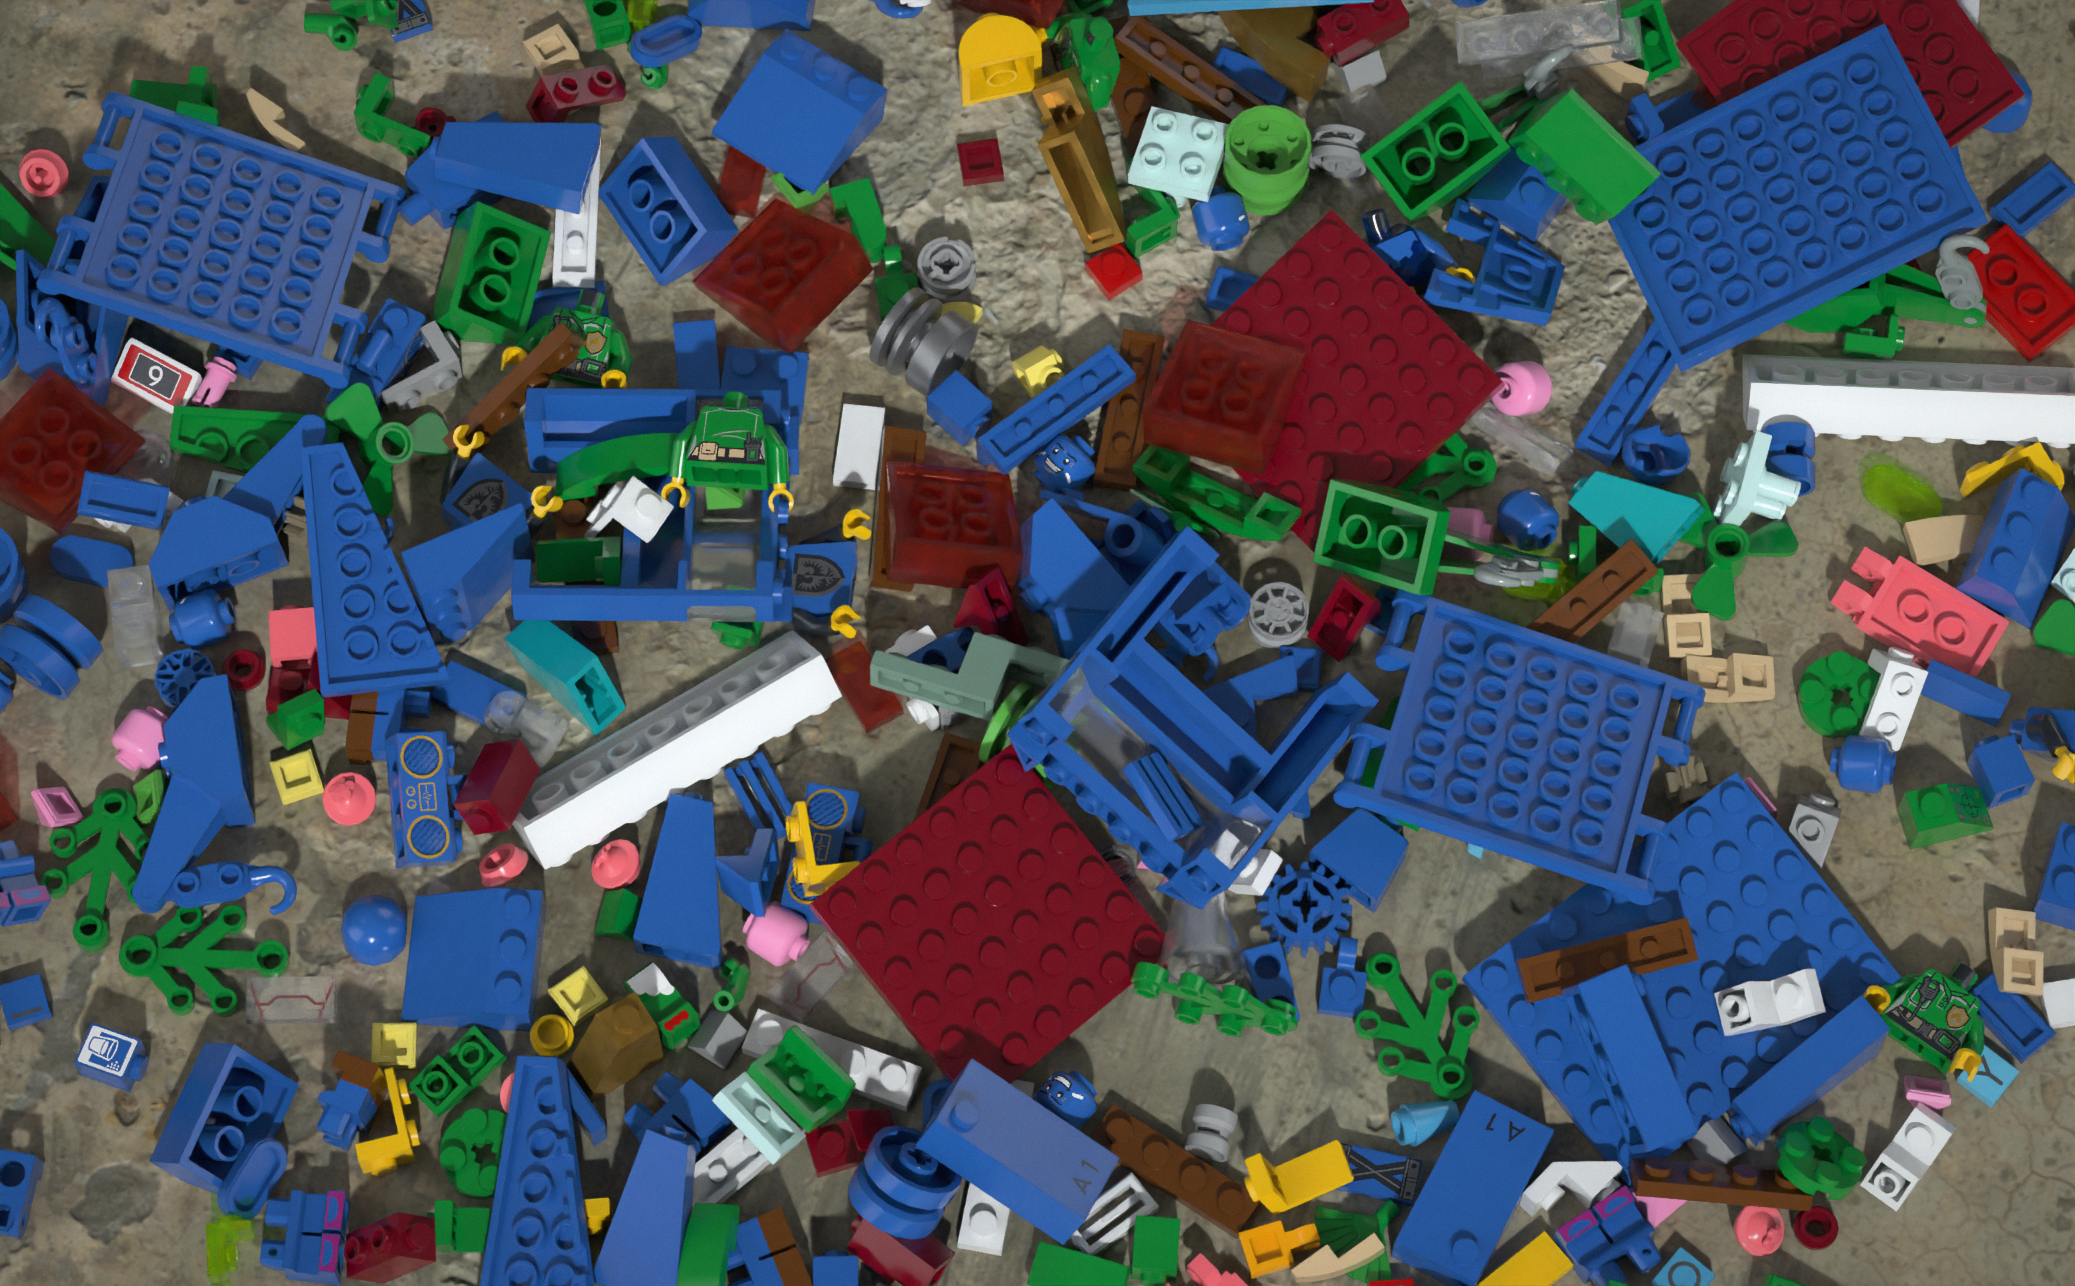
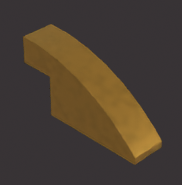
(1278, 44)
(1079, 160)

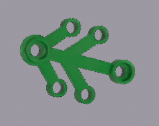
(1455, 465)
(101, 860)
(196, 958)
(1233, 1003)
(1420, 1032)

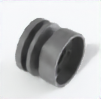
(923, 341)

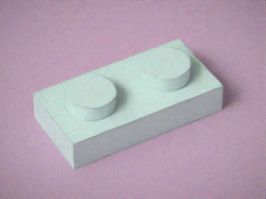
(758, 1118)

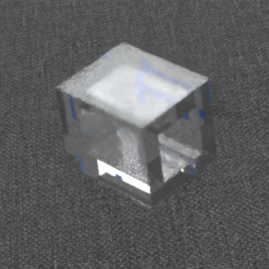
(1635, 633)

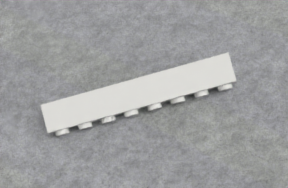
(1911, 399)
(674, 748)

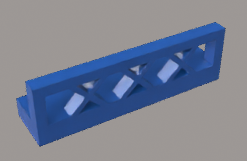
(1054, 410)

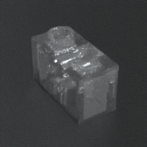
(135, 616)

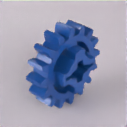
(1321, 908)

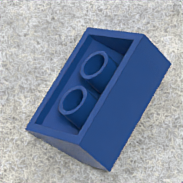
(1517, 197)
(667, 209)
(2019, 547)
(219, 1112)

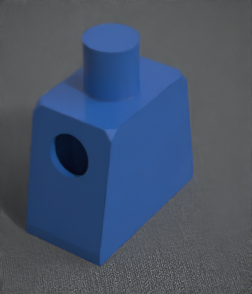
(438, 197)
(1363, 854)

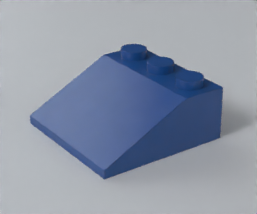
(801, 112)
(467, 571)
(475, 959)

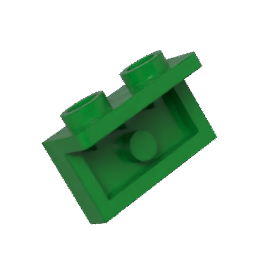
(803, 1079)

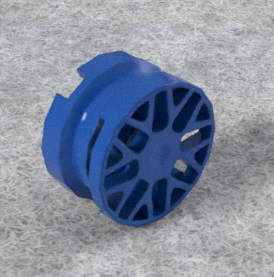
(179, 674)

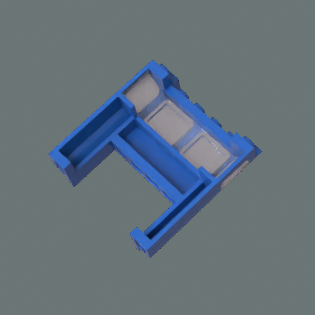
(700, 559)
(1127, 702)

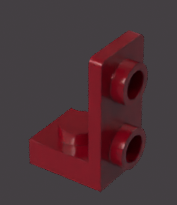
(573, 90)

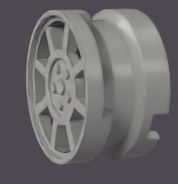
(1338, 151)
(946, 269)
(1278, 615)

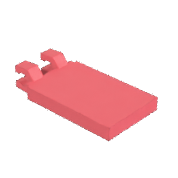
(1920, 614)

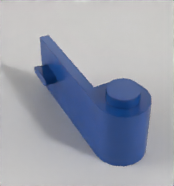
(1124, 534)

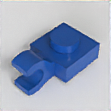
(1343, 987)

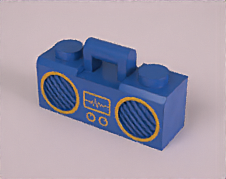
(386, 351)
(419, 799)
(833, 820)

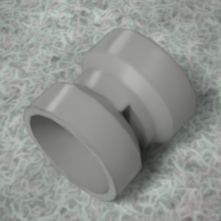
(1211, 1132)

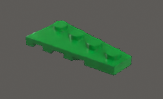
(233, 436)

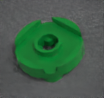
(1815, 694)
(458, 1155)
(1839, 1161)

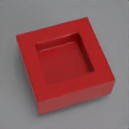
(1113, 271)

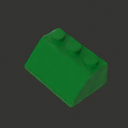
(1582, 156)
(490, 276)

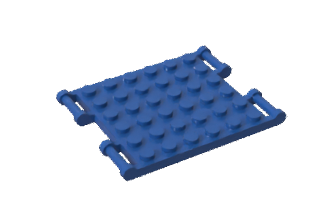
(224, 238)
(1522, 744)

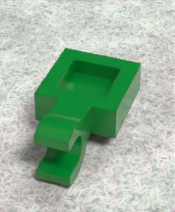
(895, 284)

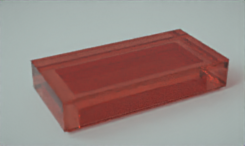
(741, 184)
(868, 703)

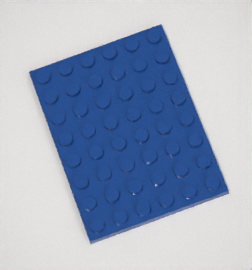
(1791, 198)
(1752, 917)

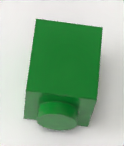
(1155, 1250)

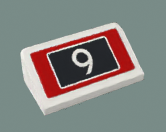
(155, 376)

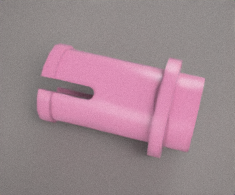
(215, 382)

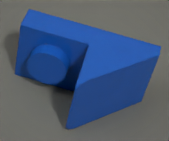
(752, 876)

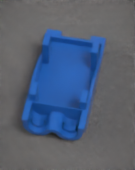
(1205, 606)

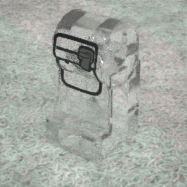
(526, 721)

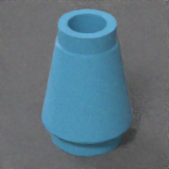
(1422, 1121)

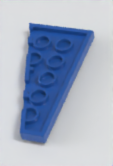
(363, 608)
(538, 1200)

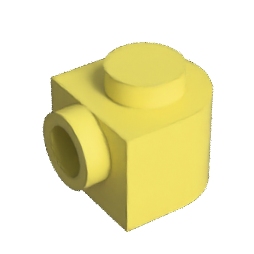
(1038, 370)

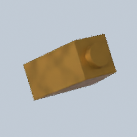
(616, 1048)

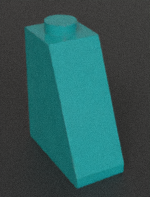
(1635, 511)
(566, 672)

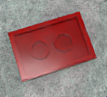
(2023, 294)

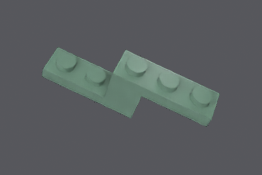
(980, 681)

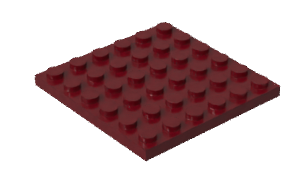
(1936, 39)
(1377, 376)
(991, 924)

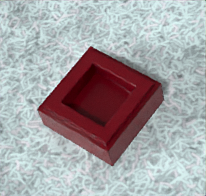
(980, 162)

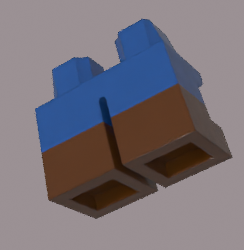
(380, 716)
(354, 1101)
(768, 1253)

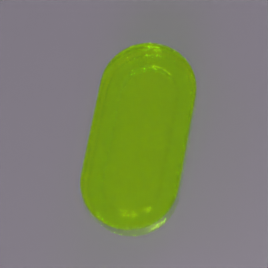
(1900, 494)

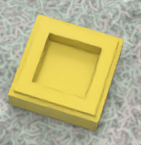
(296, 777)
(578, 996)
(395, 1045)

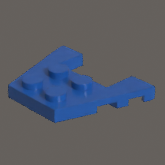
(1512, 277)
(1267, 682)

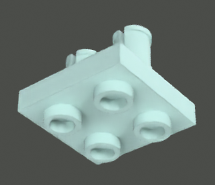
(1178, 155)
(1752, 487)

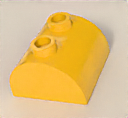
(998, 59)

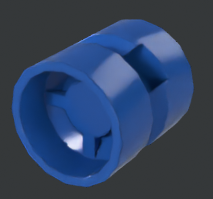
(1791, 453)

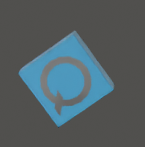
(1683, 1271)

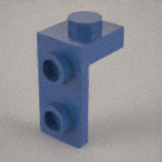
(1647, 122)

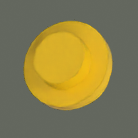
(551, 1036)

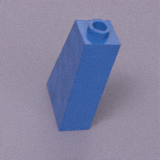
(520, 160)
(682, 892)
(1809, 1072)
(652, 1213)

